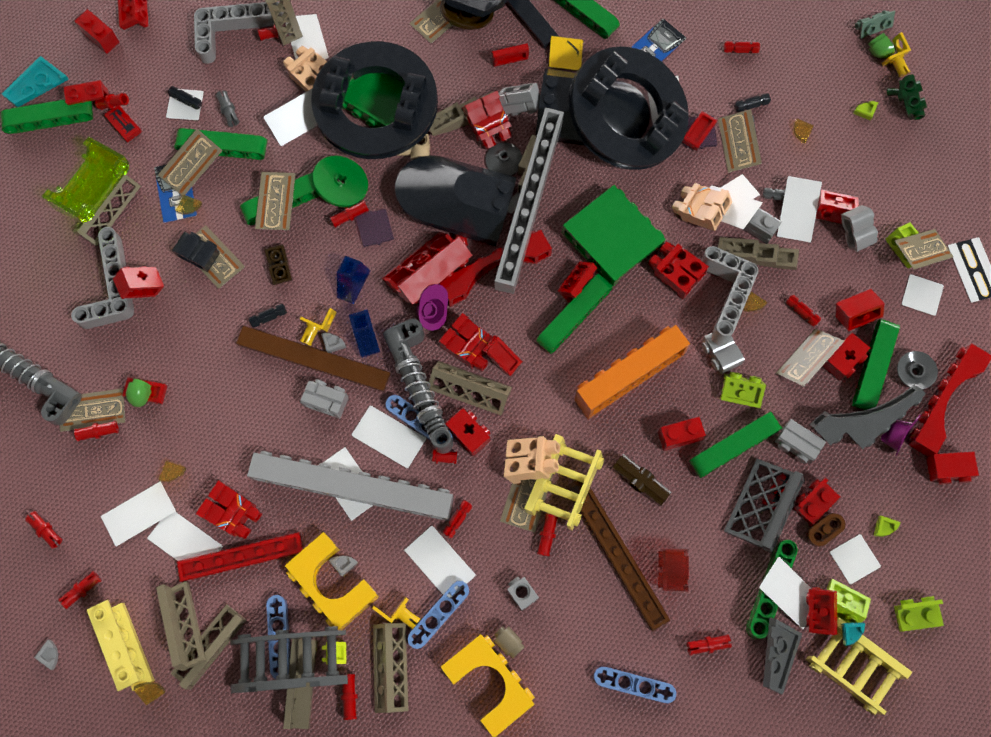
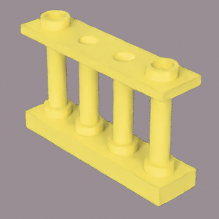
(542, 485)
(120, 645)
(877, 658)

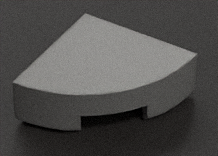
(332, 342)
(343, 564)
(48, 655)

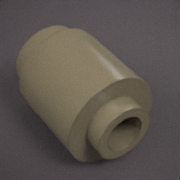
(508, 641)

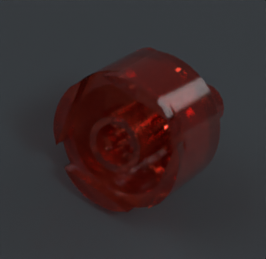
(674, 570)

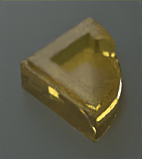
(802, 130)
(188, 205)
(754, 303)
(171, 472)
(149, 691)

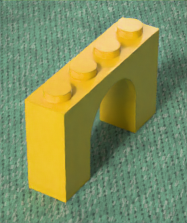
(305, 568)
(516, 699)

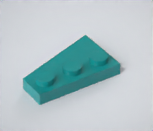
(33, 82)

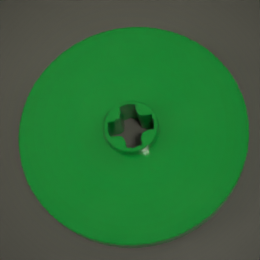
(334, 192)

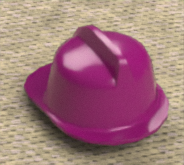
(433, 307)
(897, 433)

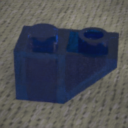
(351, 279)
(364, 333)

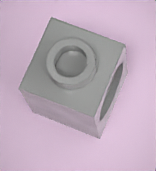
(522, 603)

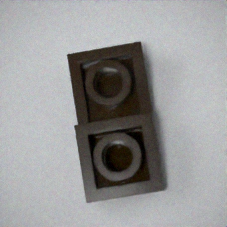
(278, 264)

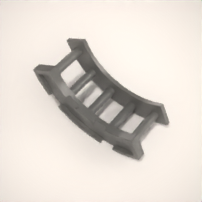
(283, 680)

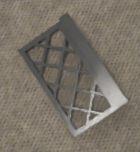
(782, 509)

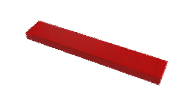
(239, 557)

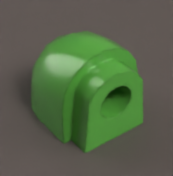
(881, 47)
(138, 392)

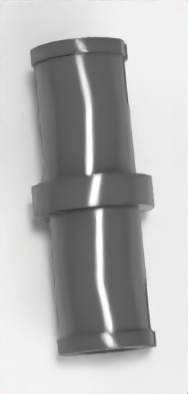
(227, 108)

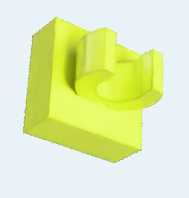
(340, 653)

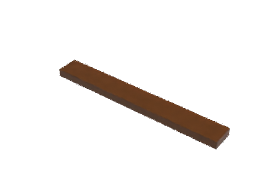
(313, 358)
(621, 559)

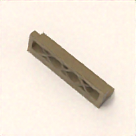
(287, 17)
(82, 228)
(469, 381)
(174, 629)
(212, 650)
(386, 667)
(299, 699)

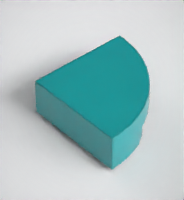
(852, 632)

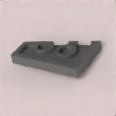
(780, 654)

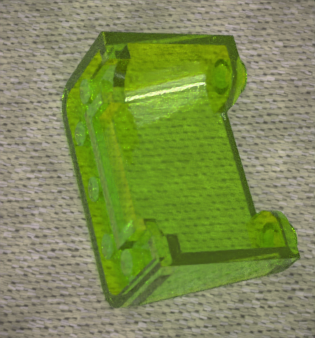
(91, 183)

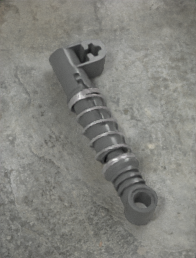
(408, 366)
(41, 383)

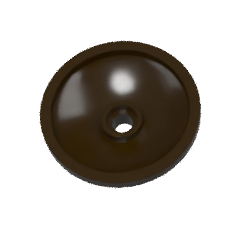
(463, 19)

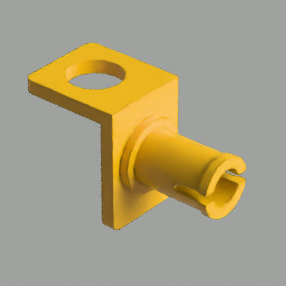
(898, 59)
(312, 328)
(401, 613)

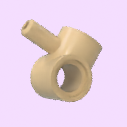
(418, 150)

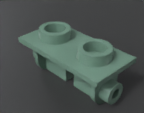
(878, 23)

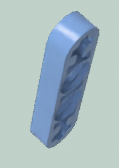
(415, 424)
(270, 610)
(438, 614)
(635, 681)

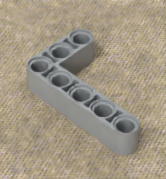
(226, 18)
(743, 276)
(114, 302)

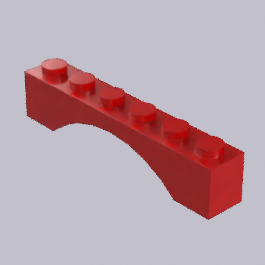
(462, 281)
(931, 431)

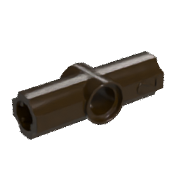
(641, 480)

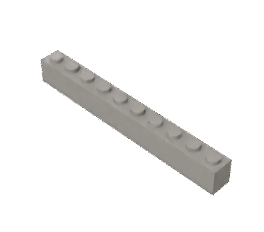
(529, 201)
(351, 486)

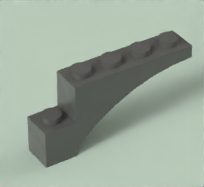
(866, 424)

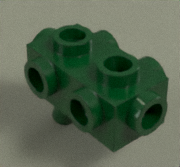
(909, 92)

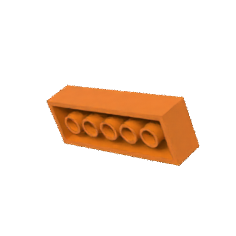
(631, 371)

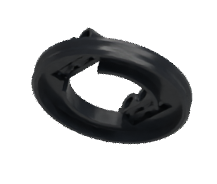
(596, 79)
(413, 113)

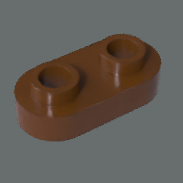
(825, 531)

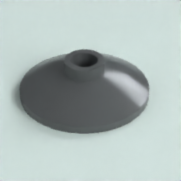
(508, 165)
(923, 364)

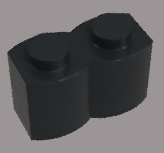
(195, 251)

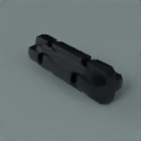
(184, 97)
(752, 102)
(267, 315)

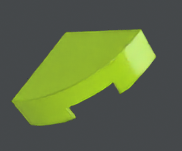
(866, 110)
(885, 526)

